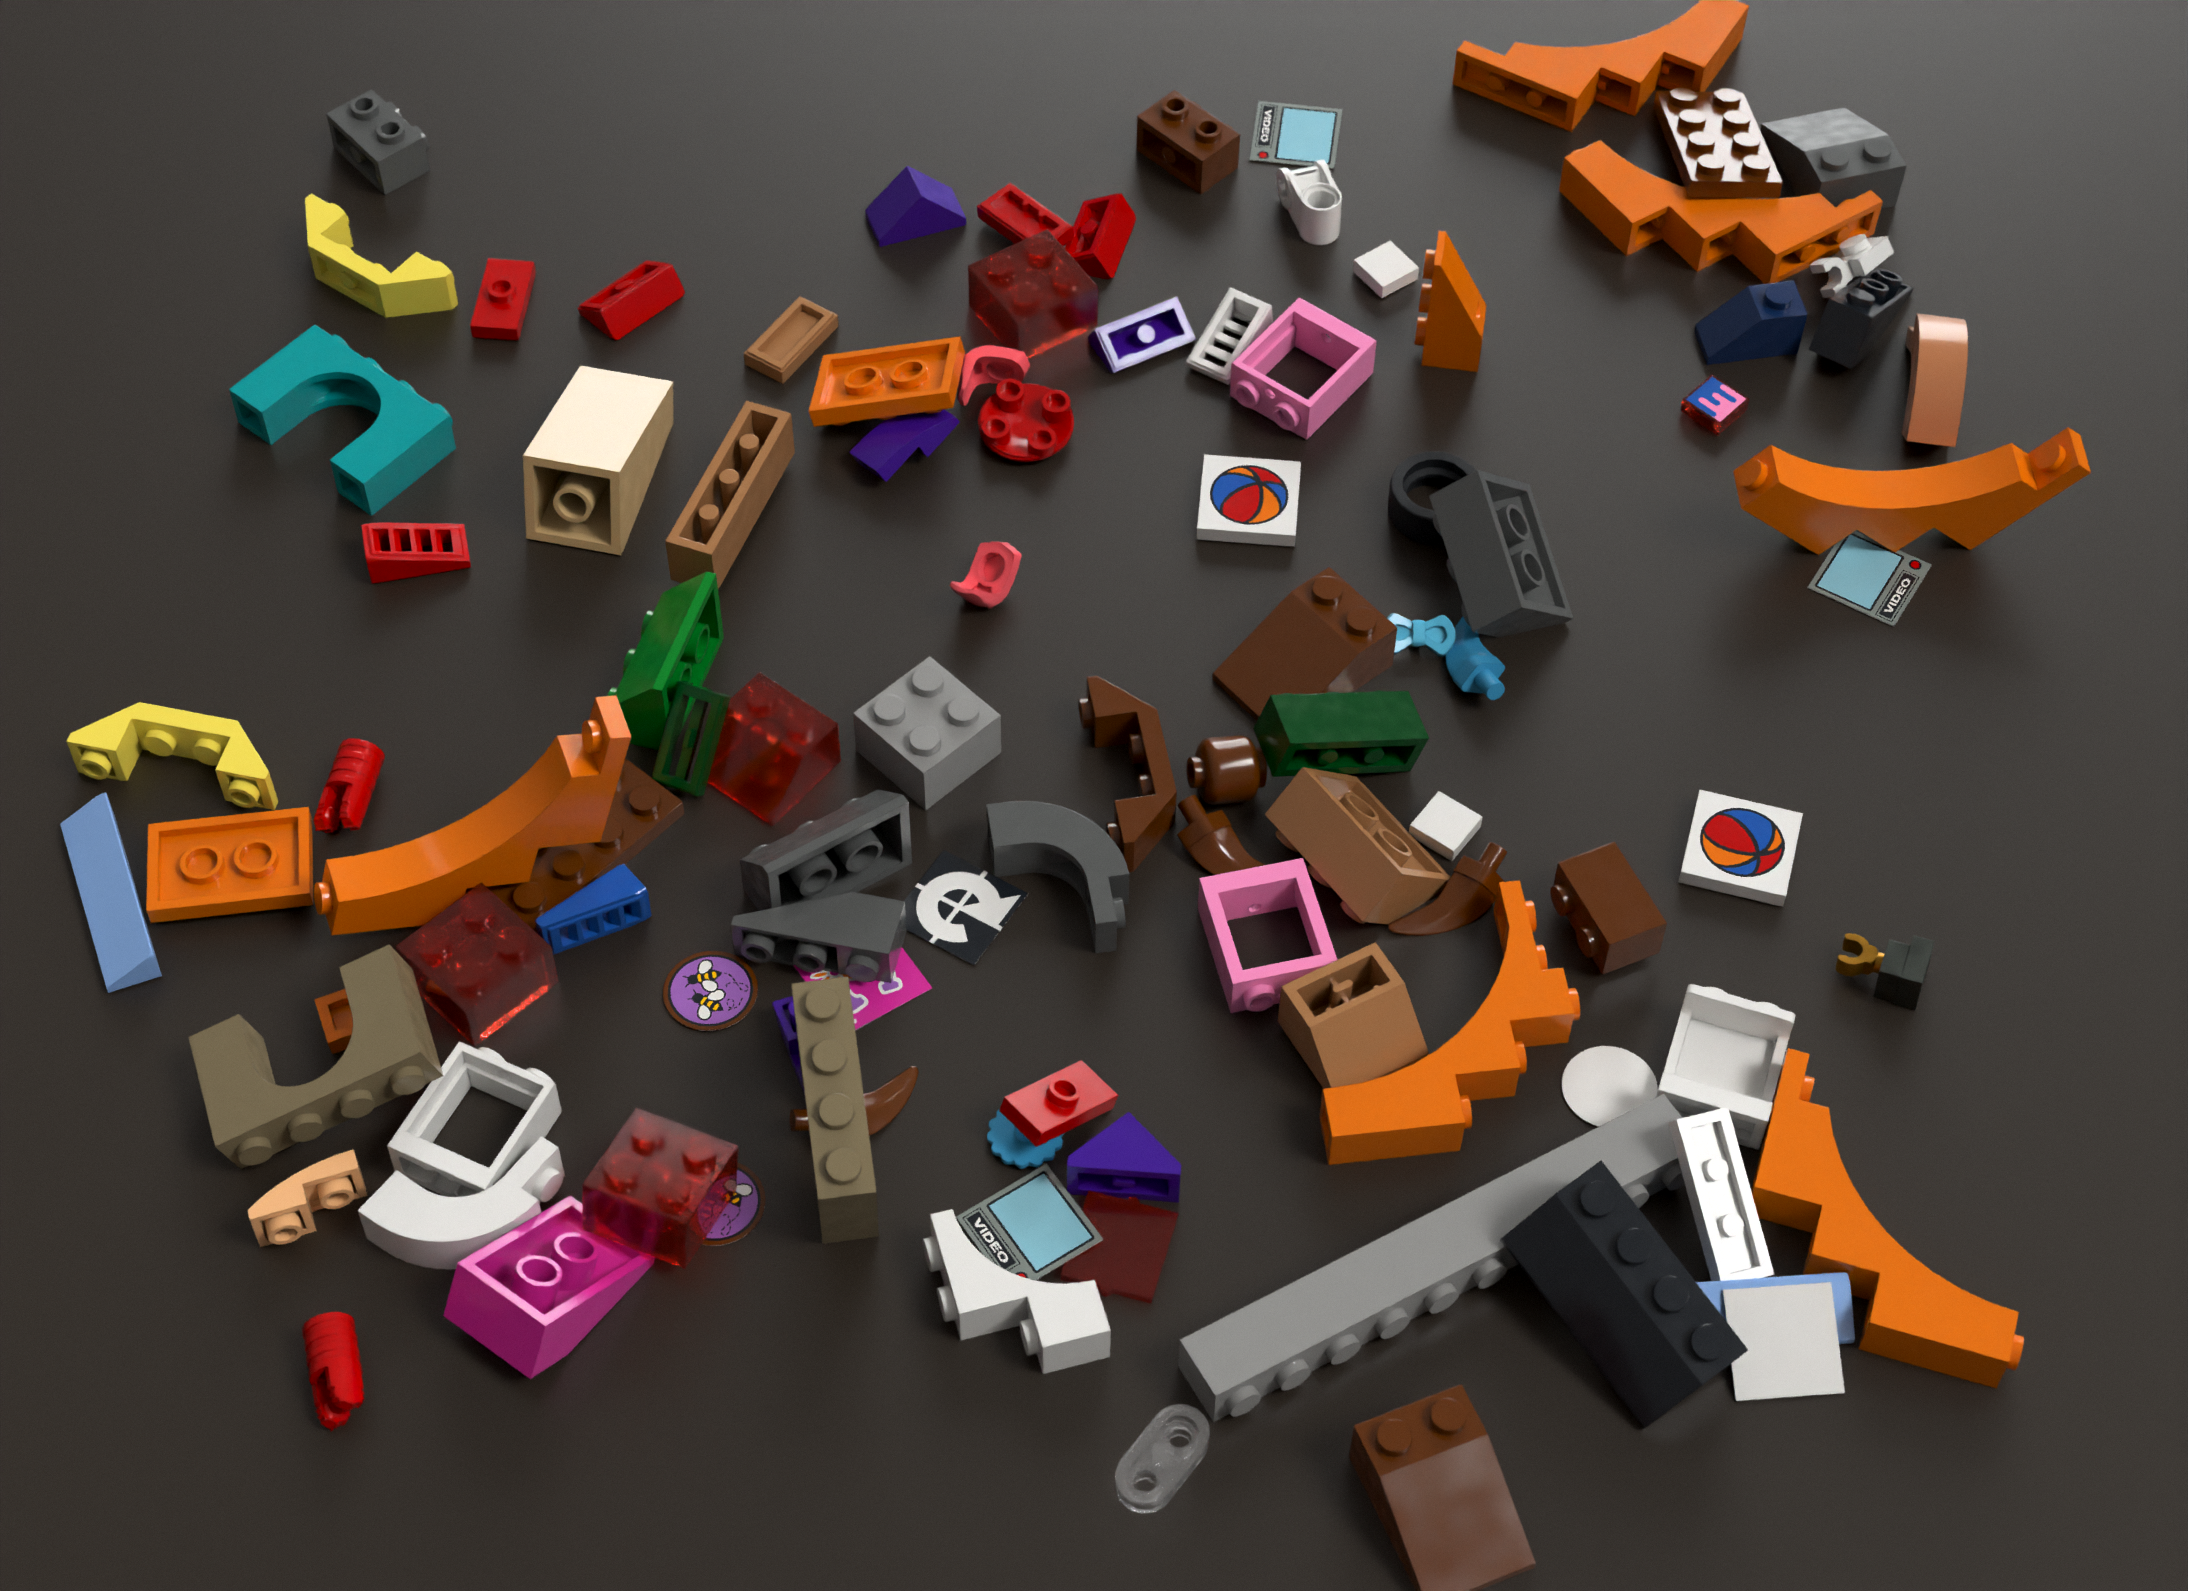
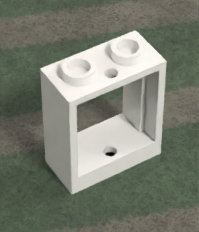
(482, 1068)

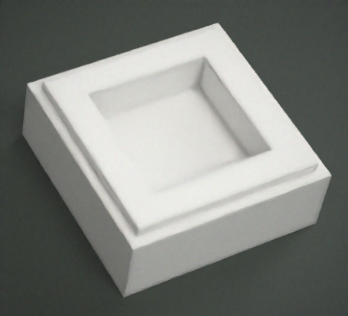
(1385, 269)
(1445, 826)

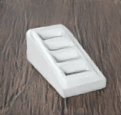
(1233, 305)

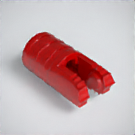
(349, 785)
(333, 1366)

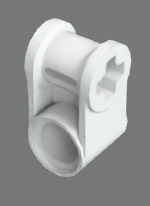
(1312, 201)

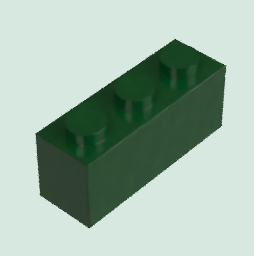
(1341, 732)

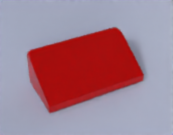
(1101, 235)
(633, 299)

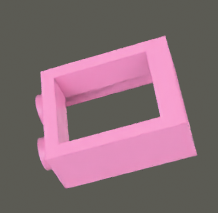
(1306, 329)
(1255, 893)

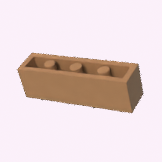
(731, 494)

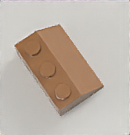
(1355, 846)

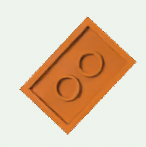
(887, 382)
(229, 864)

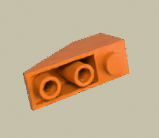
(1454, 309)

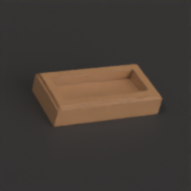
(791, 339)

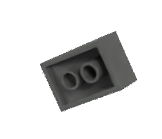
(1836, 156)

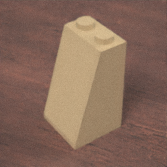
(596, 459)

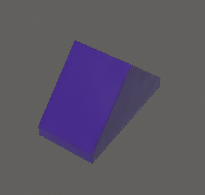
(913, 208)
(1124, 1164)

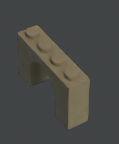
(386, 1058)
(835, 1110)

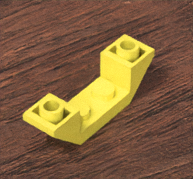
(411, 289)
(115, 743)

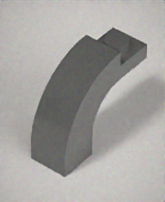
(1068, 846)

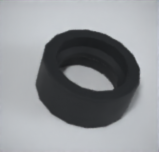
(1414, 472)

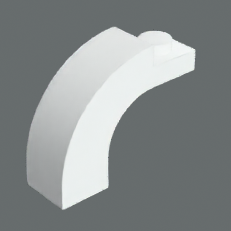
(444, 1229)

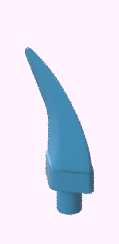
(1473, 665)

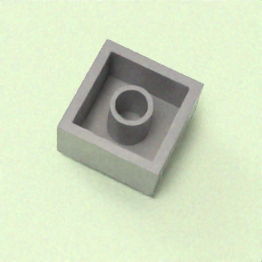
(927, 732)

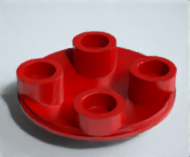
(1026, 421)

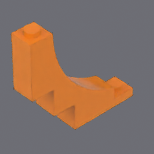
(1565, 81)
(1765, 234)
(1959, 498)
(552, 805)
(1910, 1308)

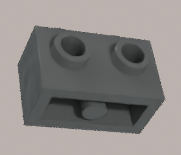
(379, 141)

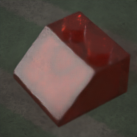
(772, 749)

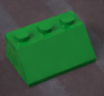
(674, 646)

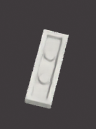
(1720, 1196)

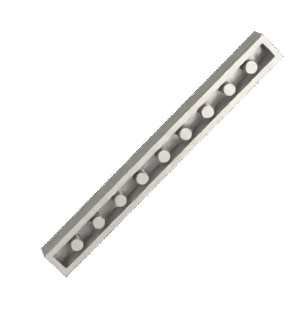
(1412, 1268)

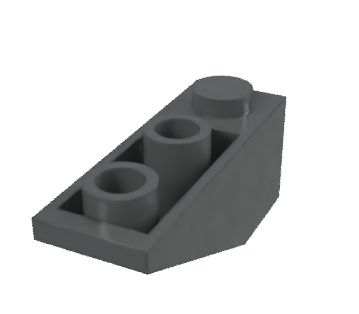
(834, 934)

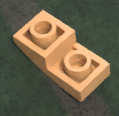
(288, 1207)

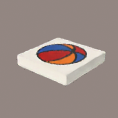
(1249, 500)
(1741, 848)

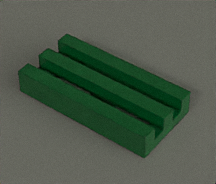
(709, 742)

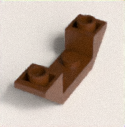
(1125, 719)

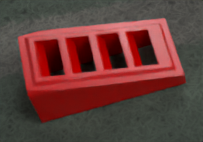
(388, 562)

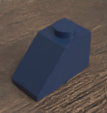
(1754, 324)

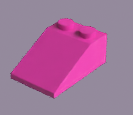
(541, 1287)

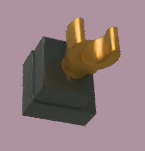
(1899, 969)

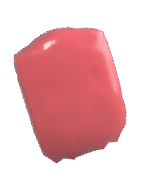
(990, 365)
(989, 575)

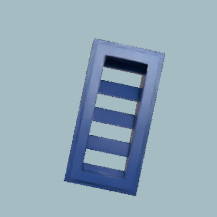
(595, 911)

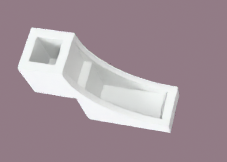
(1055, 1319)

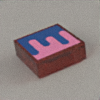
(1714, 404)

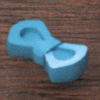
(1436, 634)

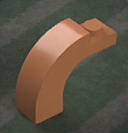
(1936, 379)

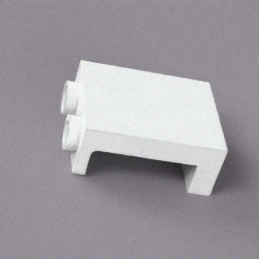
(1728, 1057)

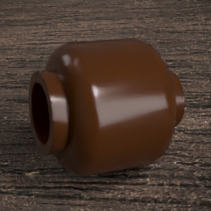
(1227, 770)

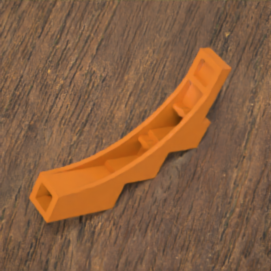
(1429, 1101)

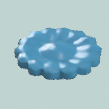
(1015, 1147)

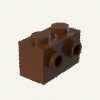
(1187, 141)
(1607, 908)

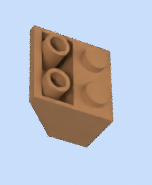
(1352, 1019)

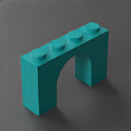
(326, 372)

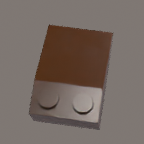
(1311, 643)
(1441, 1494)

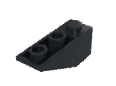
(1859, 317)

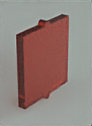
(1132, 1247)

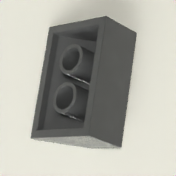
(1499, 555)
(833, 854)

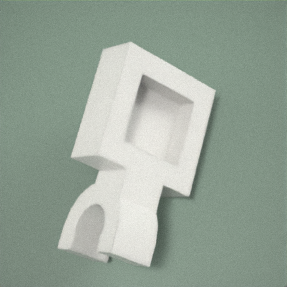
(1856, 258)

